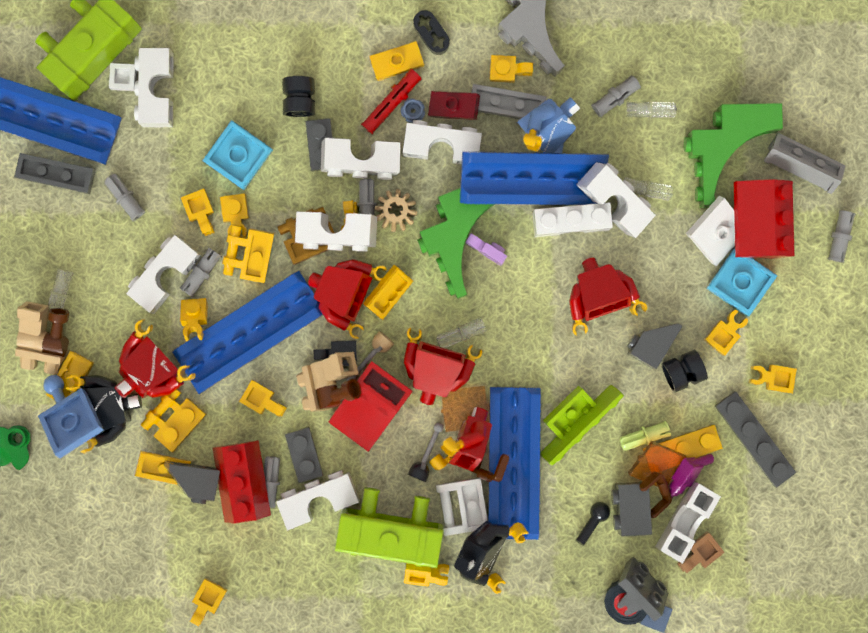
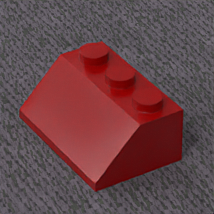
(764, 219)
(241, 482)

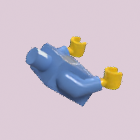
(549, 126)

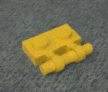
(256, 255)
(179, 424)

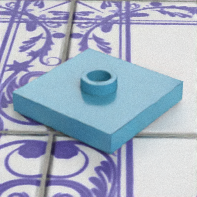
(237, 155)
(741, 283)

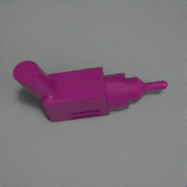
(688, 472)

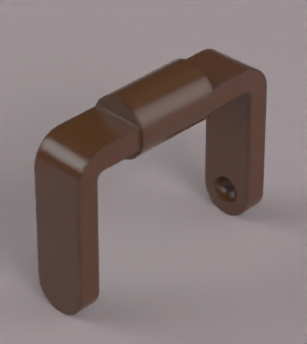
(499, 472)
(663, 489)

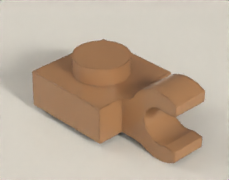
(703, 551)

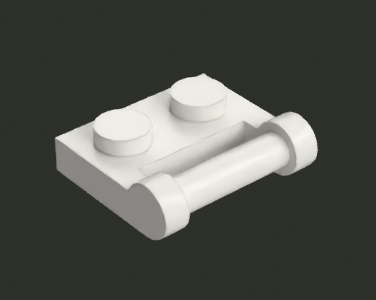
(470, 502)

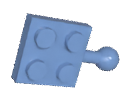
(70, 419)

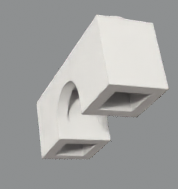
(152, 66)
(421, 137)
(338, 159)
(632, 212)
(572, 219)
(314, 231)
(147, 288)
(296, 506)
(693, 509)

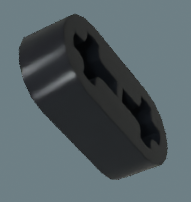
(426, 35)

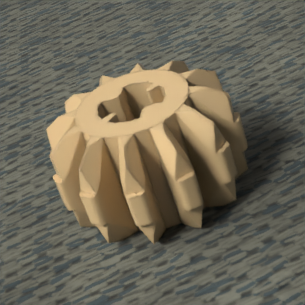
(399, 202)

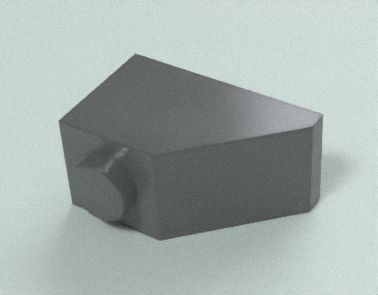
(653, 344)
(195, 480)

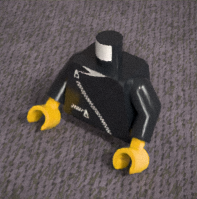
(108, 405)
(482, 550)

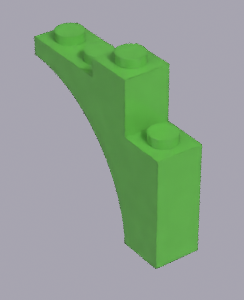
(713, 147)
(450, 236)

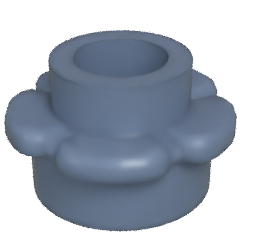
(413, 104)

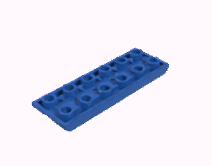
(57, 121)
(525, 177)
(249, 332)
(515, 432)

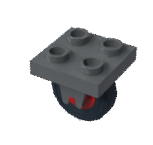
(635, 595)

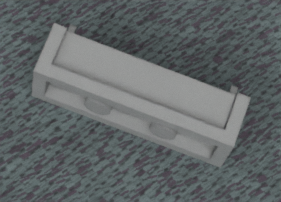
(805, 163)

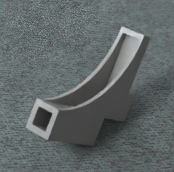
(528, 25)

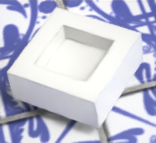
(122, 77)

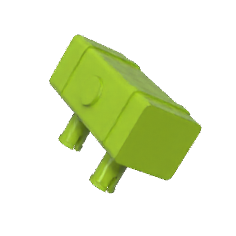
(87, 47)
(390, 536)

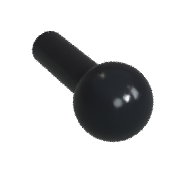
(599, 513)

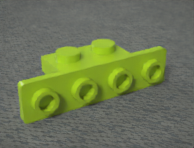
(575, 418)

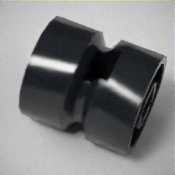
(298, 93)
(683, 371)

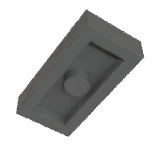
(316, 132)
(304, 455)

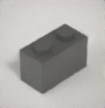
(633, 510)

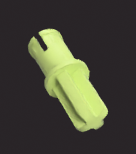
(645, 436)

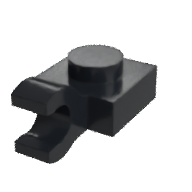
(336, 347)

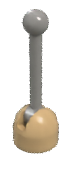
(381, 344)

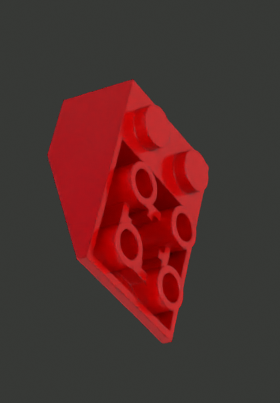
(371, 413)

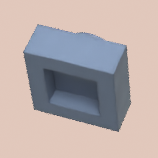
(661, 623)

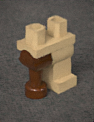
(35, 343)
(321, 383)

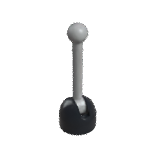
(420, 469)

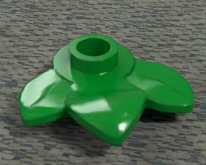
(13, 451)

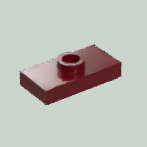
(454, 105)

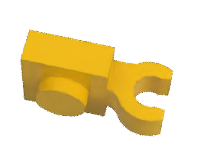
(505, 68)
(198, 208)
(260, 398)
(424, 575)
(208, 599)

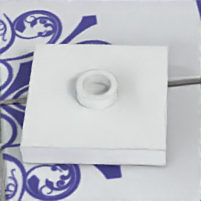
(714, 231)

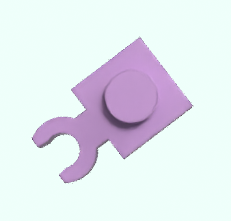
(493, 251)

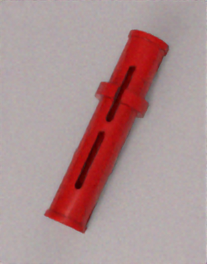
(408, 82)

